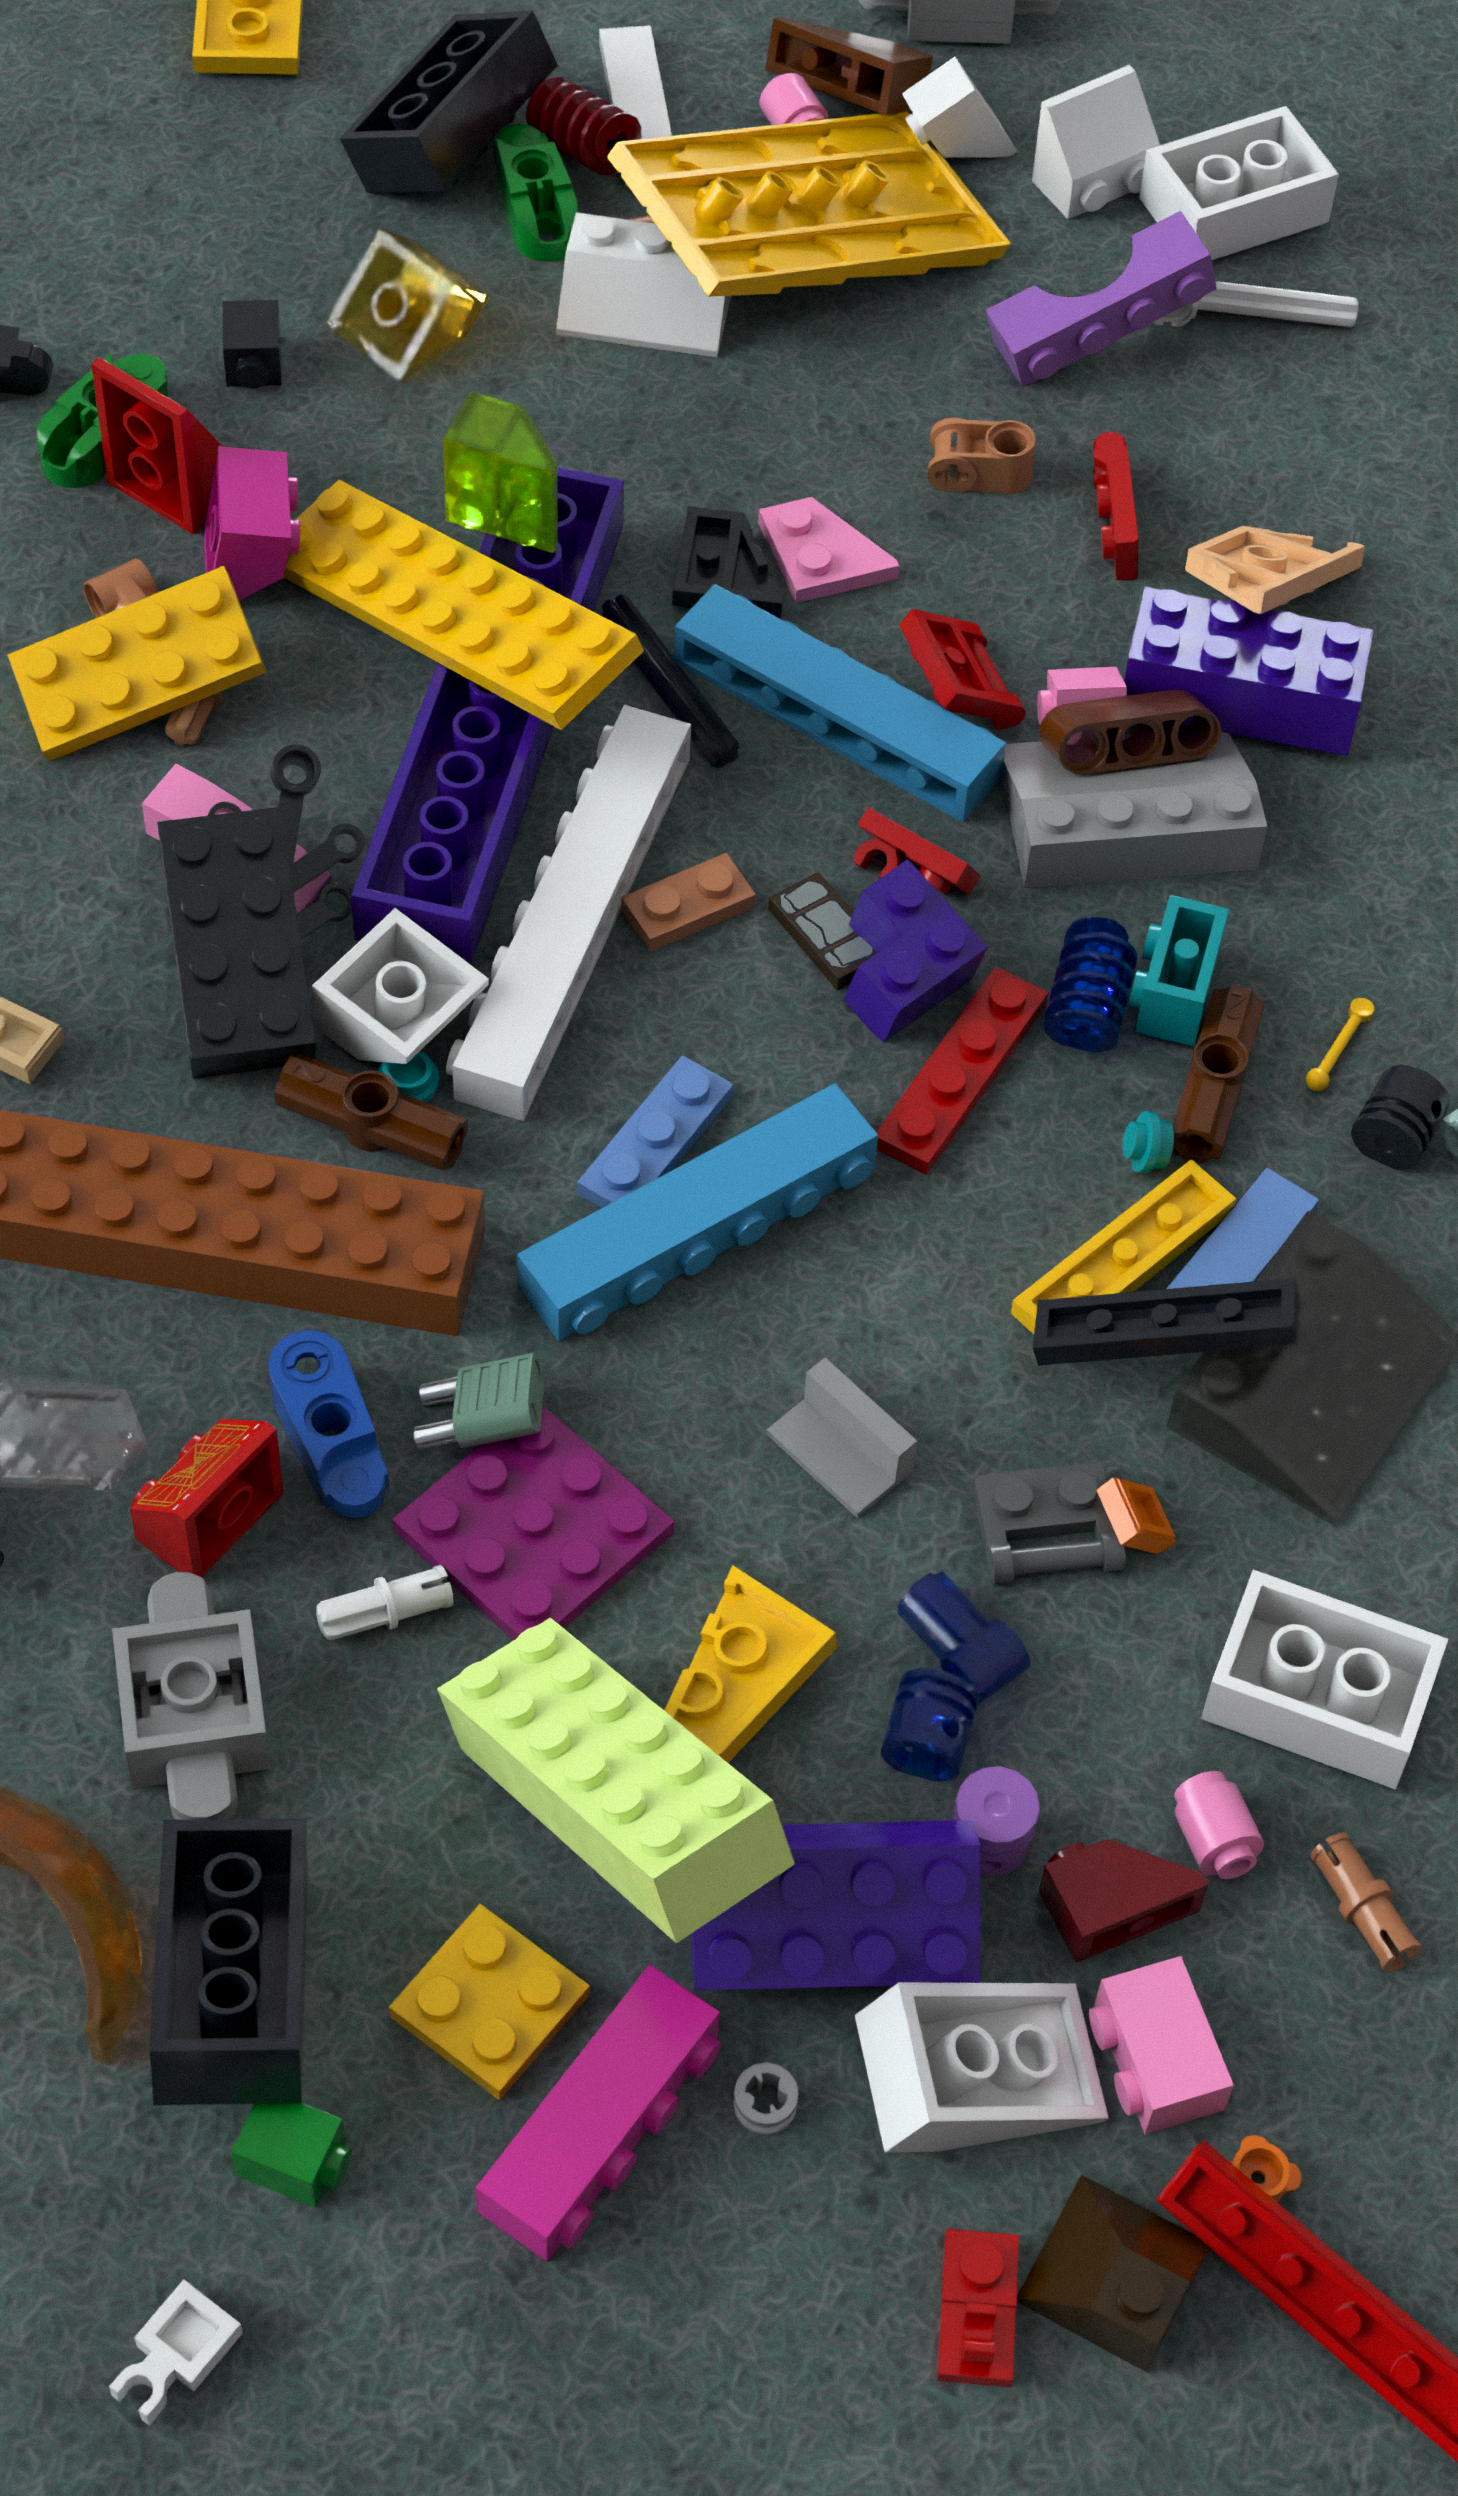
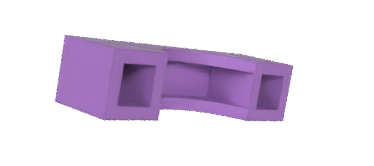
(1049, 331)

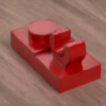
(894, 840)
(978, 2308)

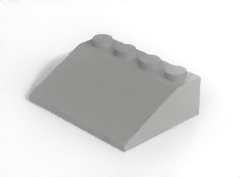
(1132, 820)

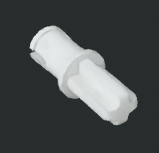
(384, 1603)

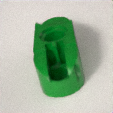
(534, 191)
(73, 425)

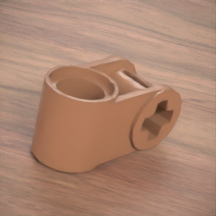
(987, 456)

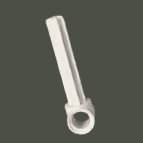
(1271, 304)

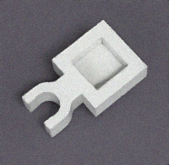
(181, 2343)

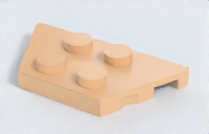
(1268, 566)

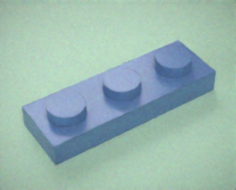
(657, 1133)

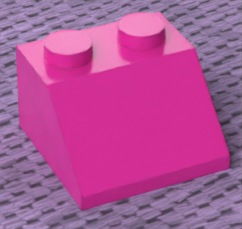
(250, 517)

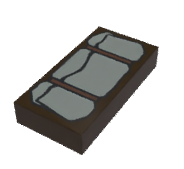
(820, 926)

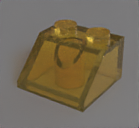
(405, 306)

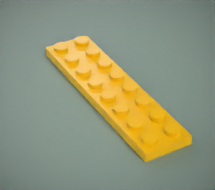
(457, 605)

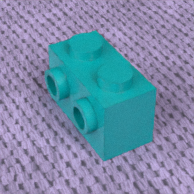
(1180, 971)

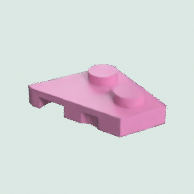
(821, 551)

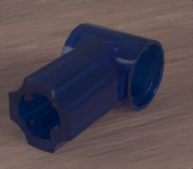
(961, 1637)

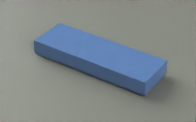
(1249, 1234)

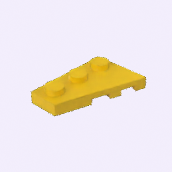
(747, 1664)

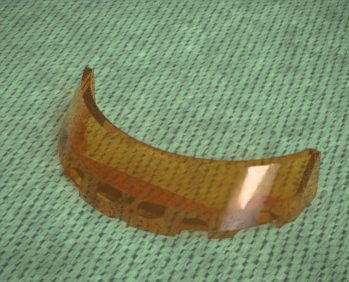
(92, 1906)

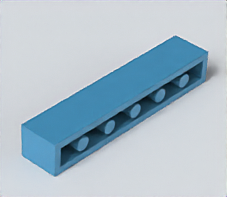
(839, 702)
(697, 1213)

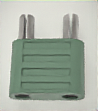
(490, 1403)

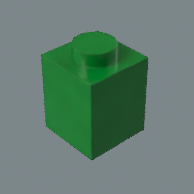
(292, 2150)

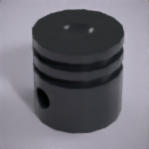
(1400, 1117)

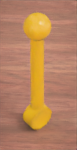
(1359, 1011)

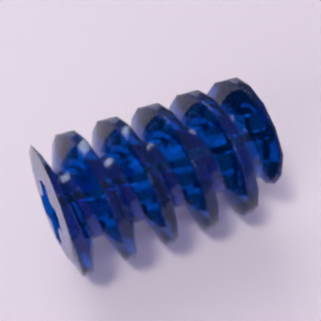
(1091, 985)

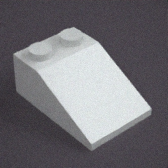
(978, 2063)

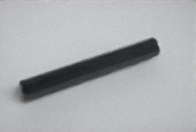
(675, 685)

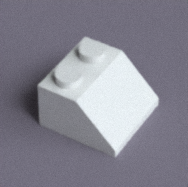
(1093, 143)
(393, 992)

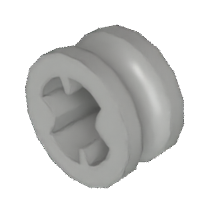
(787, 2095)

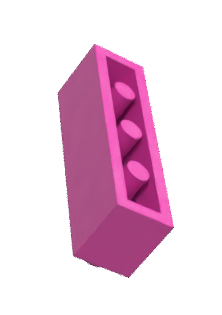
(599, 2113)

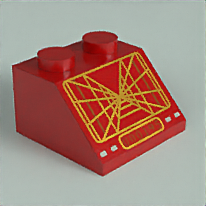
(210, 1495)

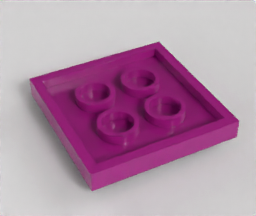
(533, 1527)

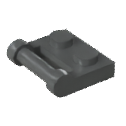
(1045, 1505)

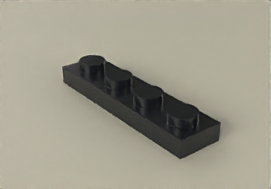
(1167, 1322)

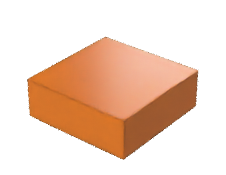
(1136, 1516)

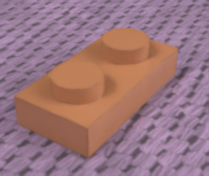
(688, 902)

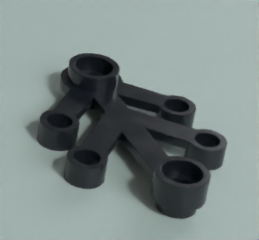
(321, 857)

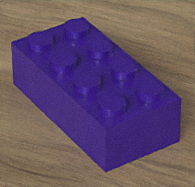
(1257, 672)
(854, 1912)

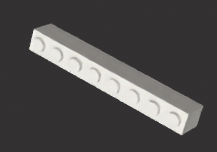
(570, 913)

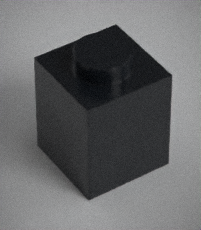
(252, 343)

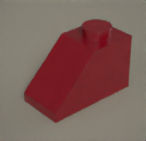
(1115, 1895)

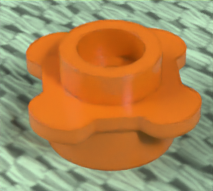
(1265, 2158)

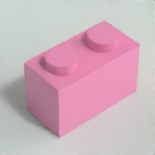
(1160, 2045)

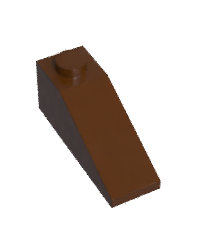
(847, 64)

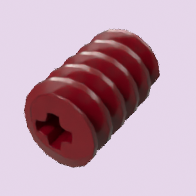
(580, 123)

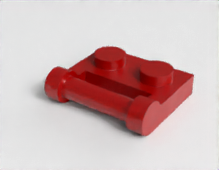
(960, 668)

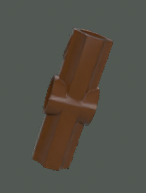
(1211, 1097)
(342, 1103)

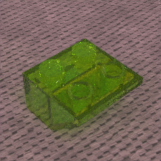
(500, 474)

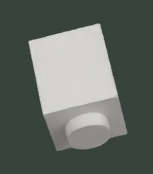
(955, 116)

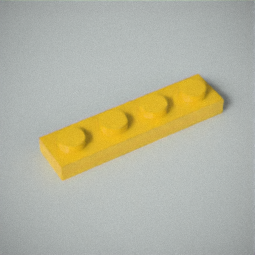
(1135, 1242)

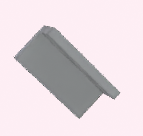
(845, 1440)

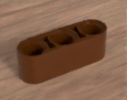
(1152, 743)

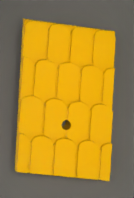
(807, 203)

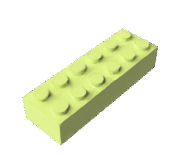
(617, 1779)

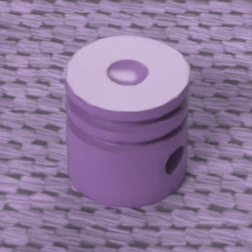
(1003, 1815)

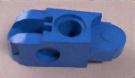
(309, 1404)

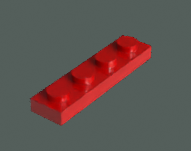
(960, 1070)

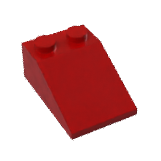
(153, 447)

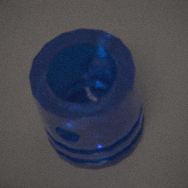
(935, 1718)

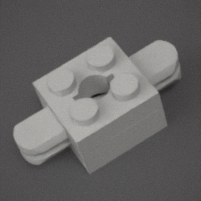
(963, 19)
(191, 1699)

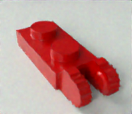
(1116, 502)

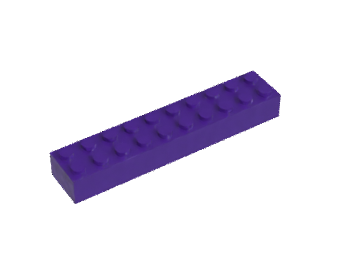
(478, 754)

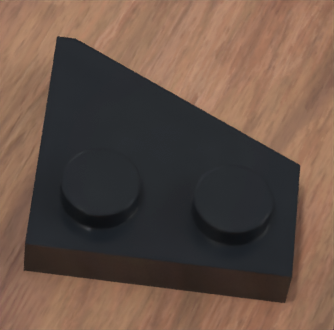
(721, 551)

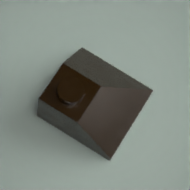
(1113, 2273)

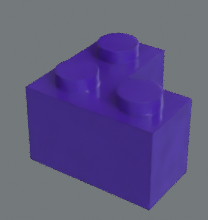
(920, 949)

